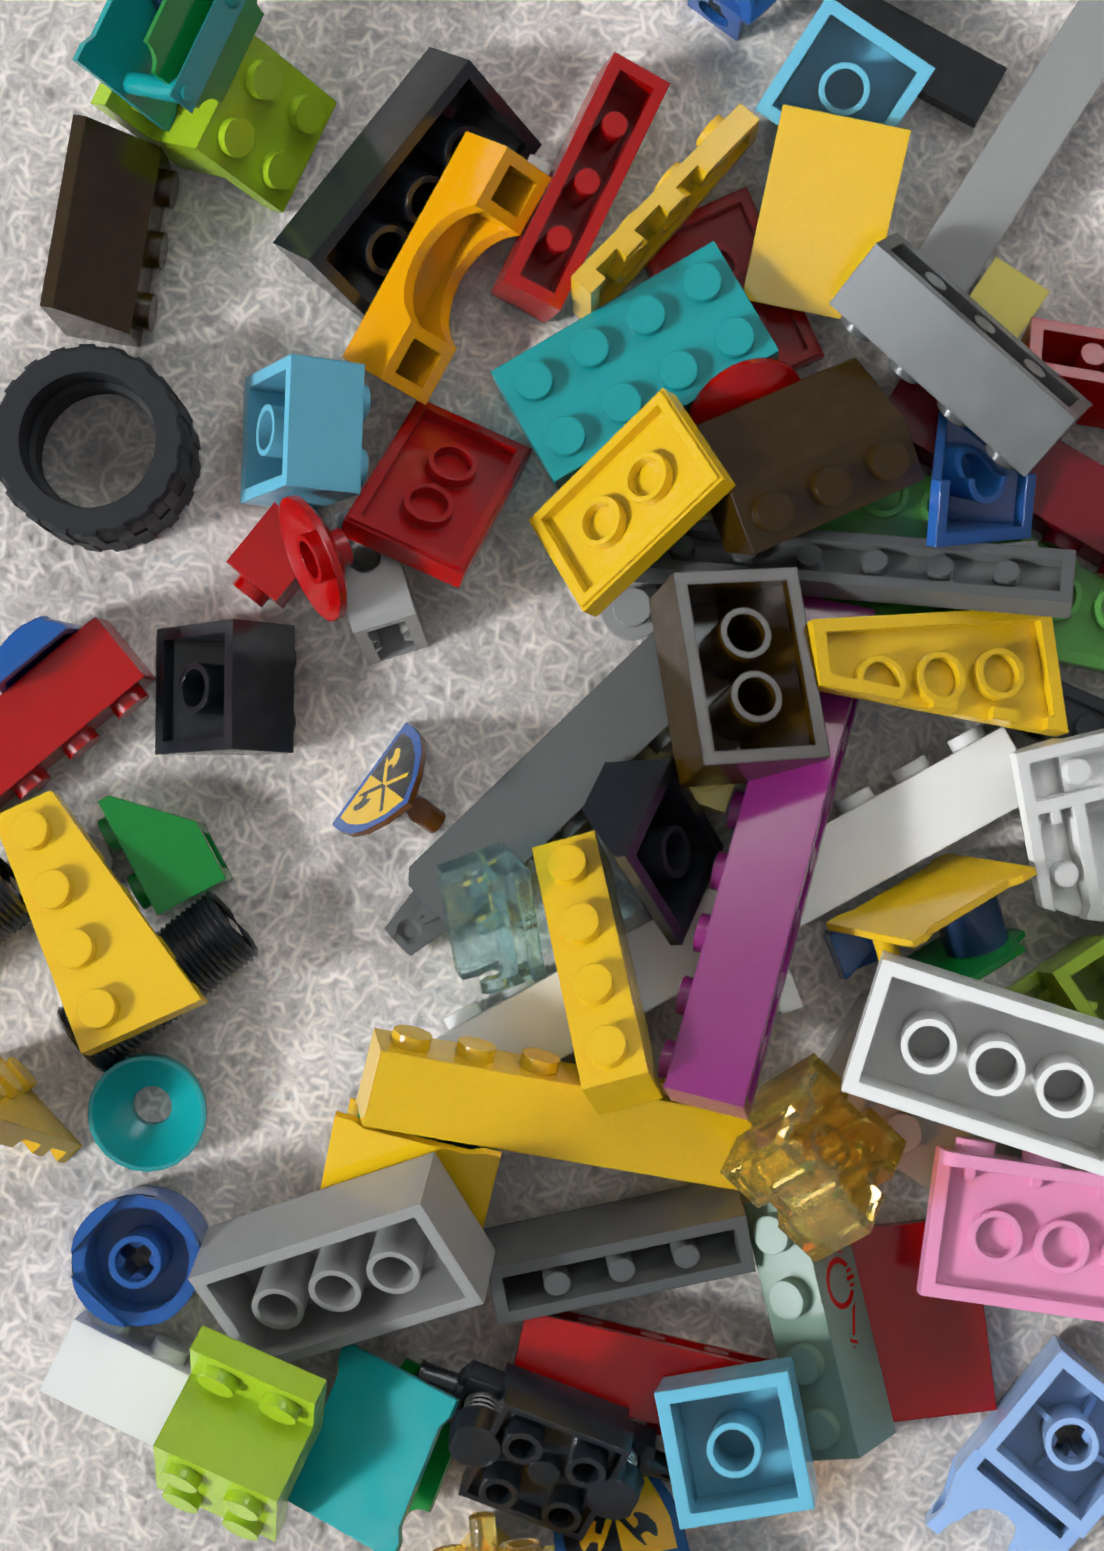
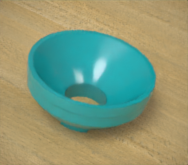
(128, 1137)

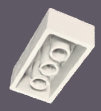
(982, 1061)

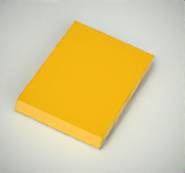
(822, 206)
(631, 502)

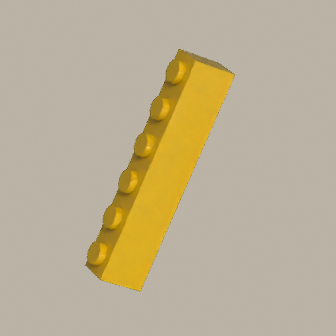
(533, 1108)

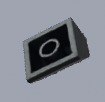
(225, 688)
(655, 839)

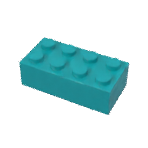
(609, 364)

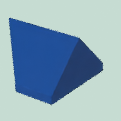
(973, 494)

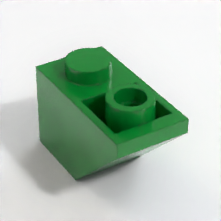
(168, 853)

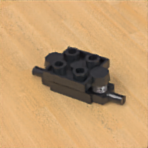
(545, 1447)

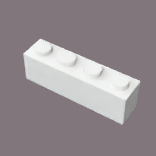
(118, 1375)

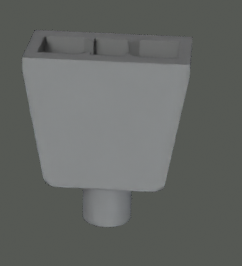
(381, 604)

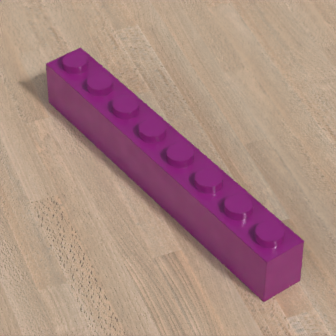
(755, 919)

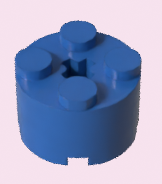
(107, 1242)

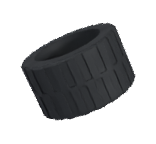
(44, 394)

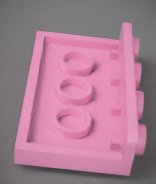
(1013, 1232)

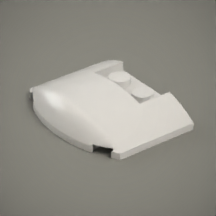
(1063, 821)

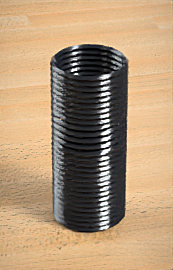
(207, 953)

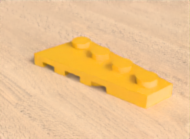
(657, 219)
(947, 664)
(96, 941)

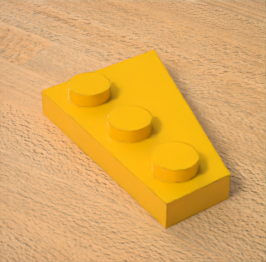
(28, 1118)

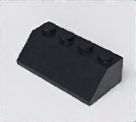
(380, 185)

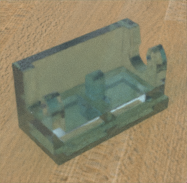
(491, 918)

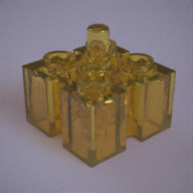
(814, 1158)

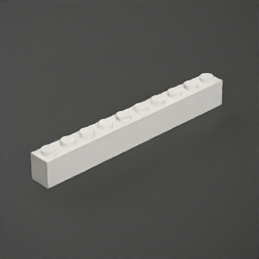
(859, 850)

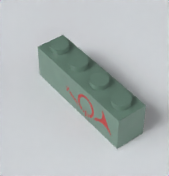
(825, 1326)

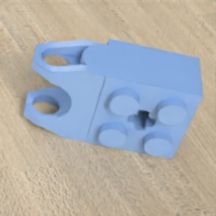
(1020, 1468)

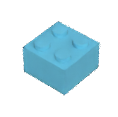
(847, 71)
(304, 431)
(736, 1443)

